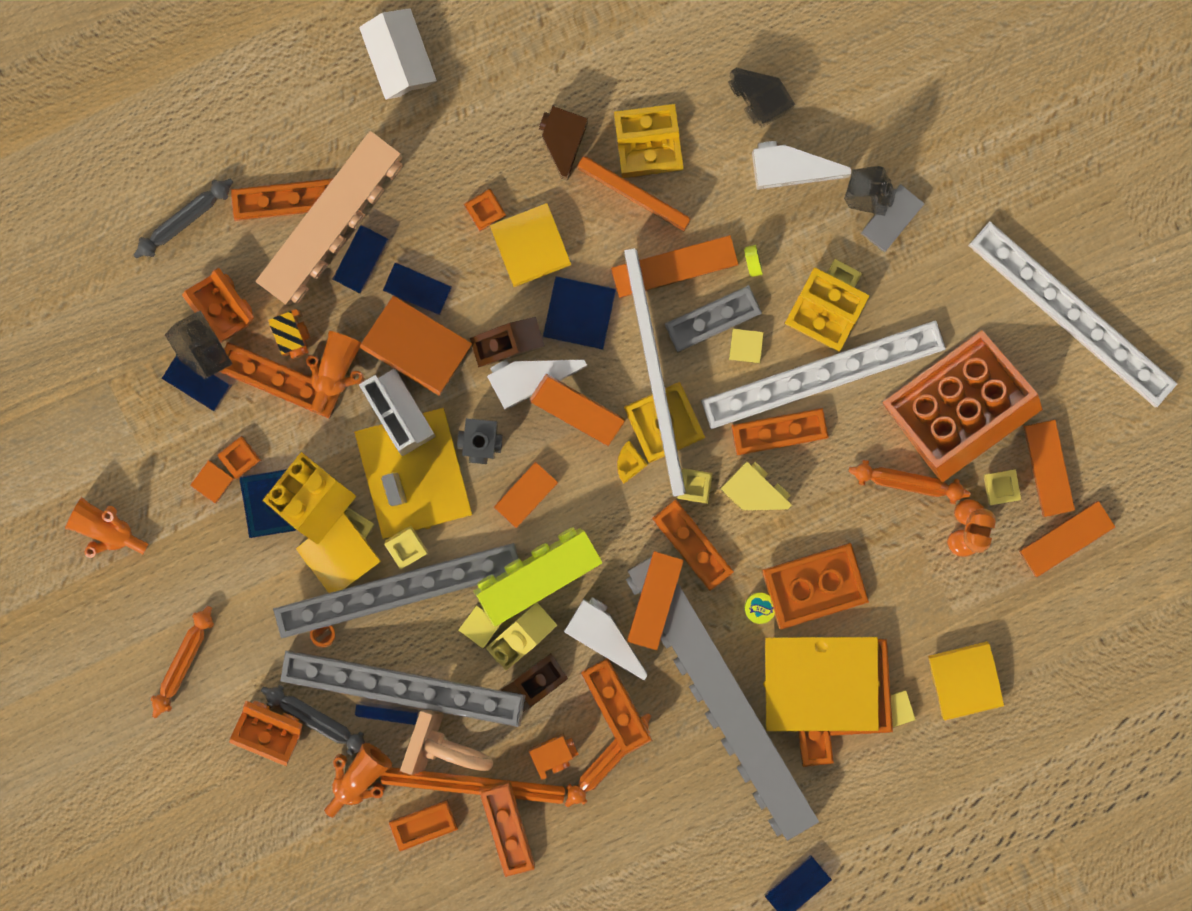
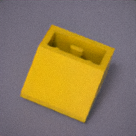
(309, 498)

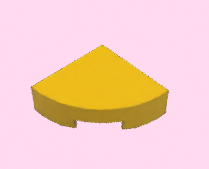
(629, 462)

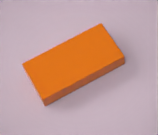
(525, 494)
(423, 825)

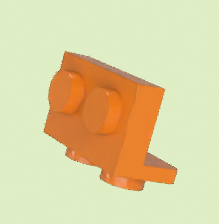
(220, 305)
(267, 732)

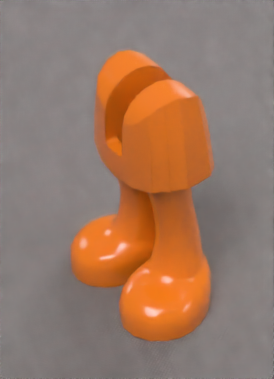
(977, 529)

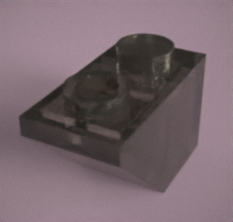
(763, 94)
(870, 190)
(198, 345)

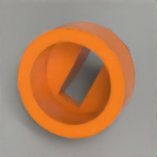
(327, 641)

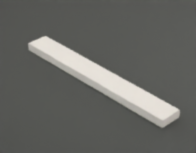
(1072, 314)
(654, 372)
(823, 374)

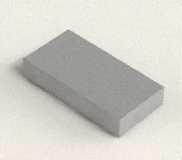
(885, 229)
(394, 489)

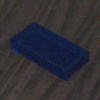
(360, 259)
(417, 288)
(206, 391)
(387, 713)
(798, 886)

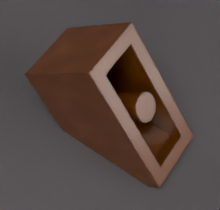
(563, 137)
(507, 341)
(537, 681)

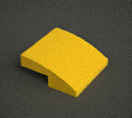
(648, 140)
(530, 245)
(826, 309)
(339, 556)
(966, 680)

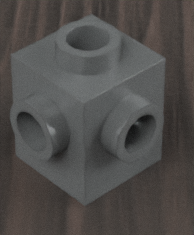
(474, 429)

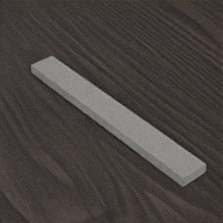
(392, 591)
(403, 688)

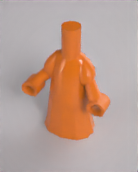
(330, 372)
(104, 527)
(361, 774)

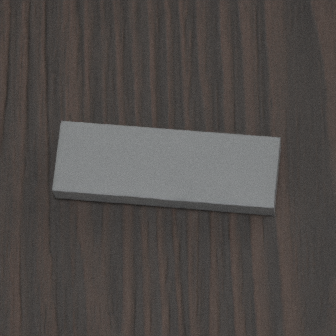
(713, 318)

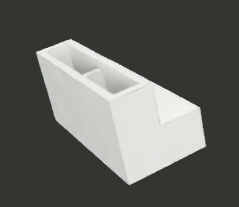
(397, 53)
(397, 411)

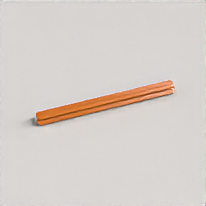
(471, 785)

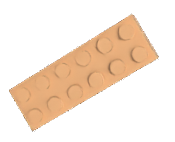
(330, 218)

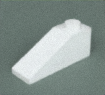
(789, 166)
(520, 378)
(600, 632)

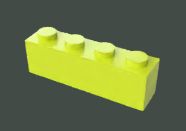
(537, 576)

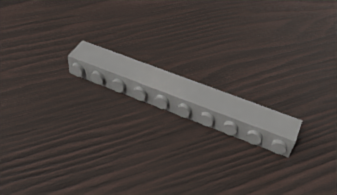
(731, 713)

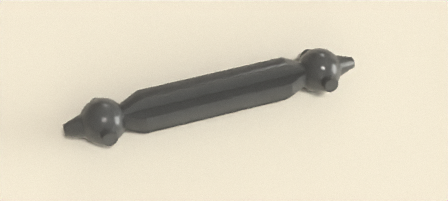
(183, 218)
(313, 718)

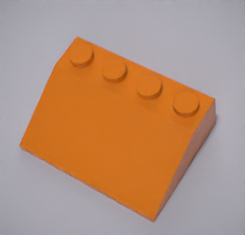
(963, 405)

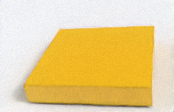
(646, 427)

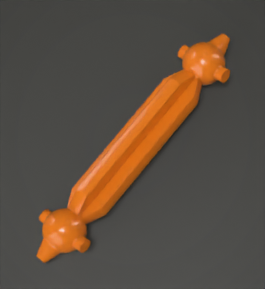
(909, 482)
(182, 661)
(598, 770)

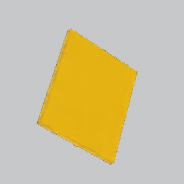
(427, 474)
(821, 683)

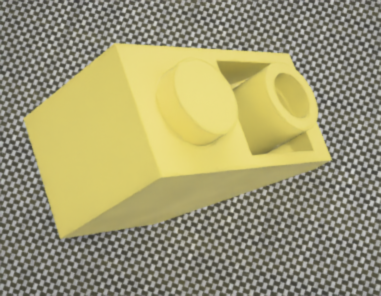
(753, 492)
(521, 636)

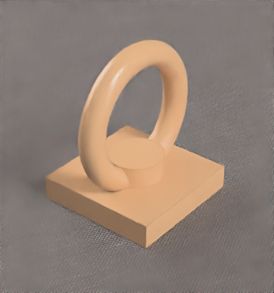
(429, 743)

